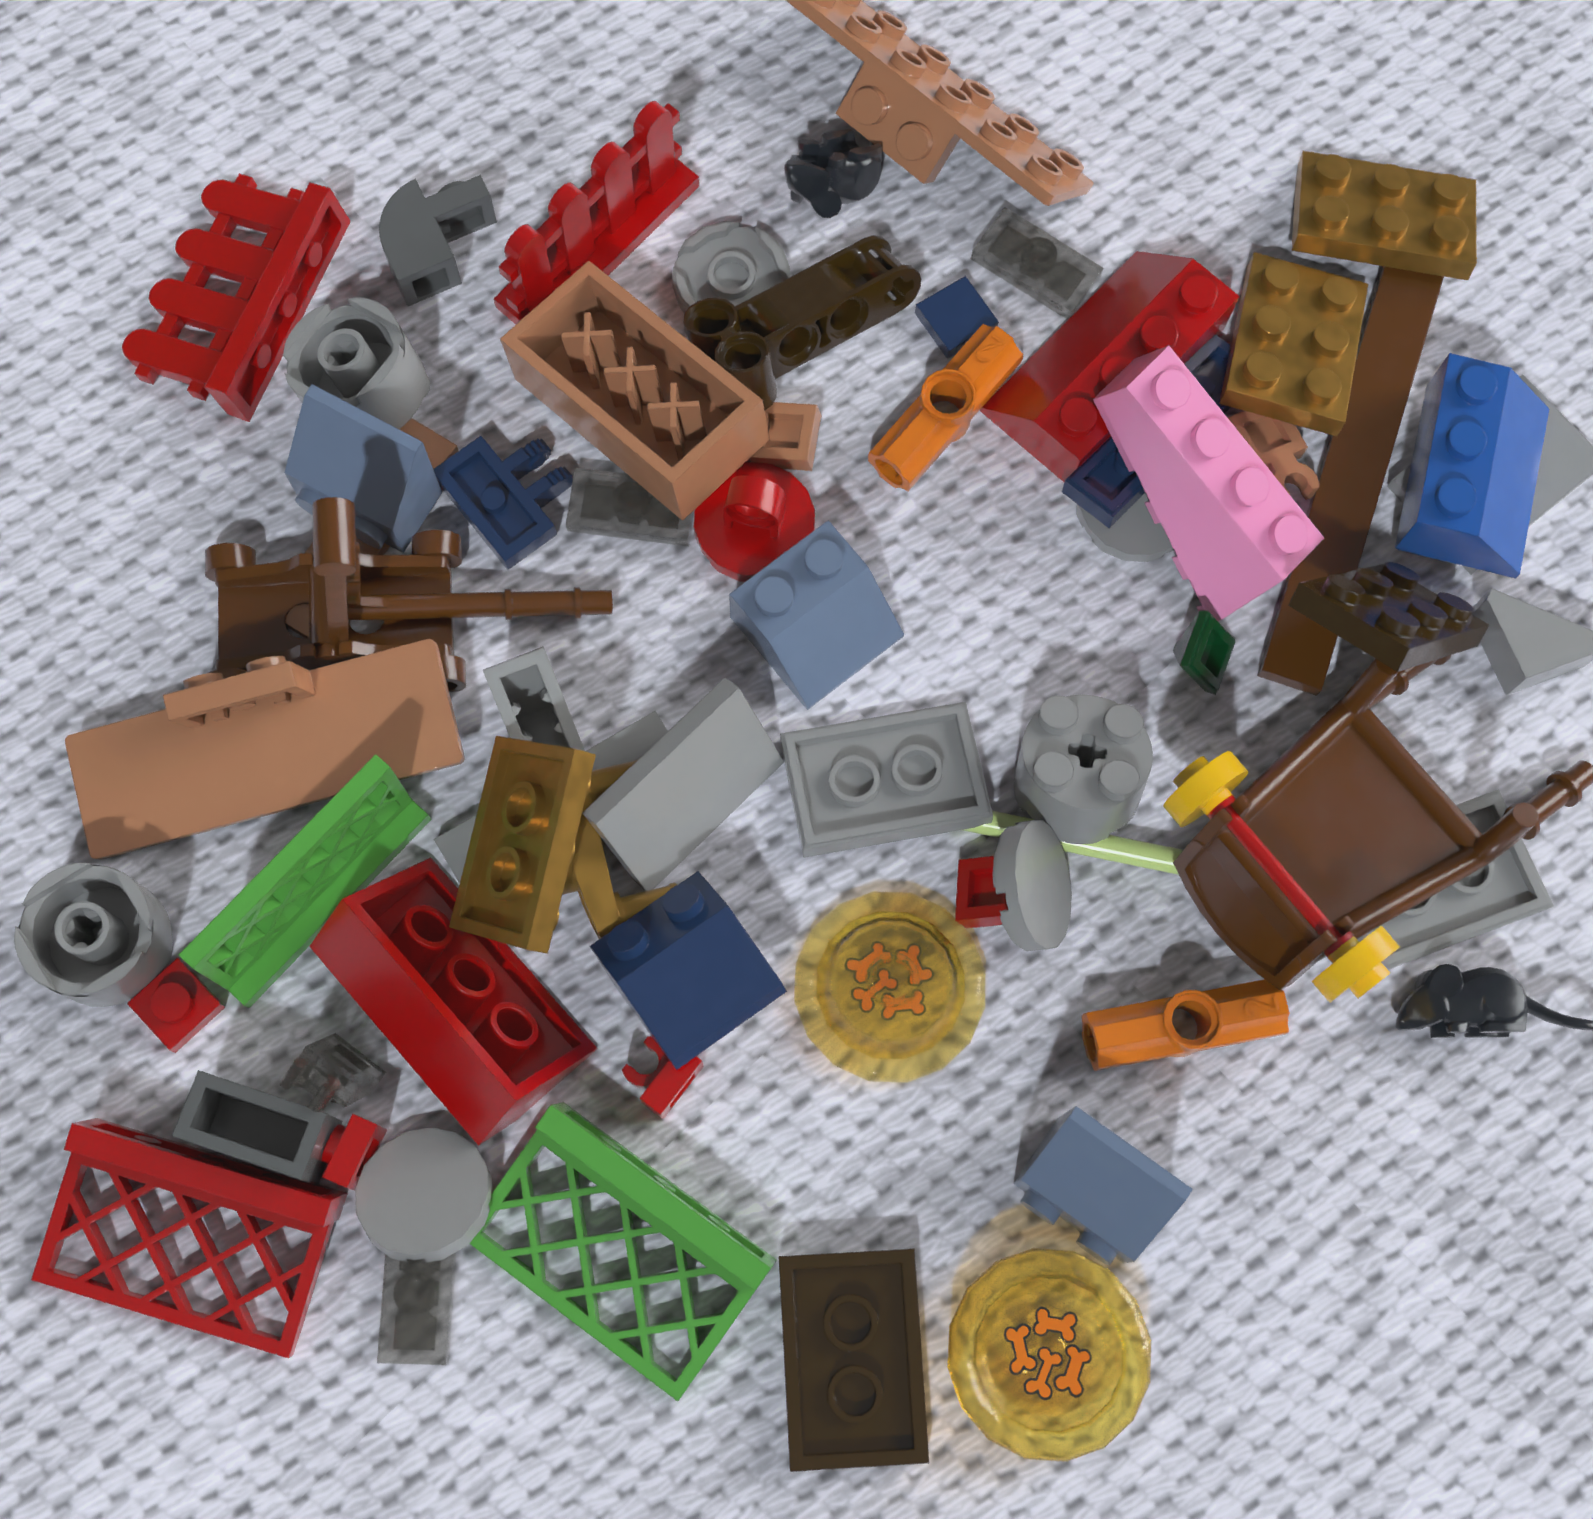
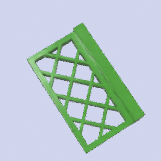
(305, 882)
(656, 1202)

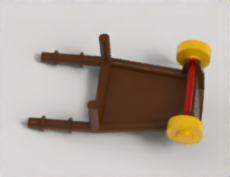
(1336, 842)

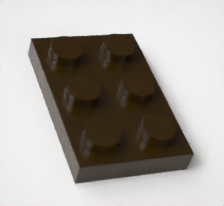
(1390, 615)
(853, 1360)

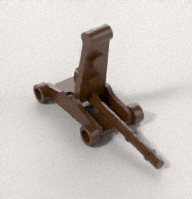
(346, 585)

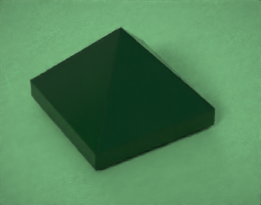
(1205, 651)

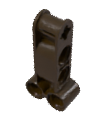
(802, 314)

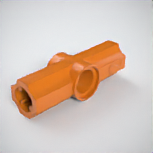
(925, 432)
(1146, 1029)

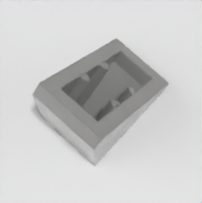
(1529, 643)
(532, 700)

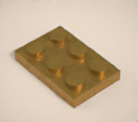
(1385, 215)
(1295, 344)
(522, 842)

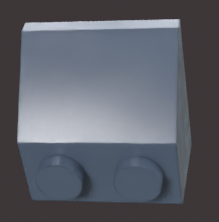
(362, 460)
(815, 615)
(1100, 1188)

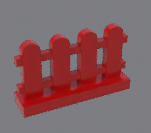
(604, 218)
(271, 300)

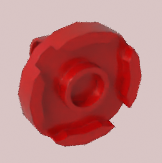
(753, 519)

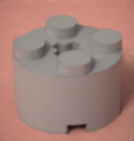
(358, 357)
(1083, 766)
(58, 934)

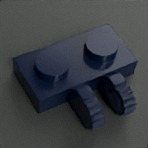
(495, 500)

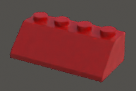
(1138, 310)
(450, 999)

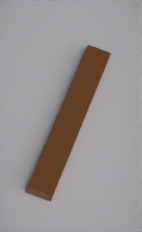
(1354, 468)

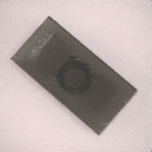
(1036, 263)
(621, 508)
(416, 1311)

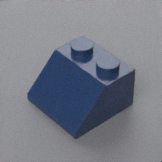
(688, 969)

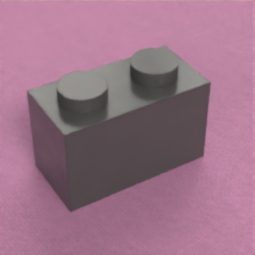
(255, 1127)

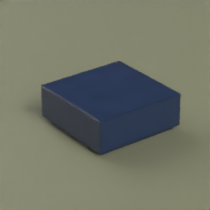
(954, 315)

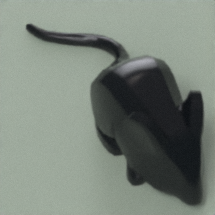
(833, 171)
(1474, 1003)

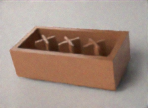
(636, 389)

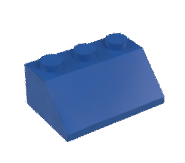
(1474, 467)

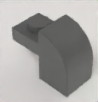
(418, 231)

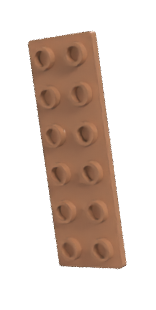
(922, 108)
(260, 745)

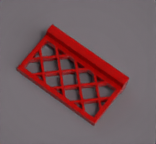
(189, 1175)

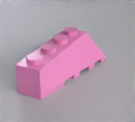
(1204, 484)

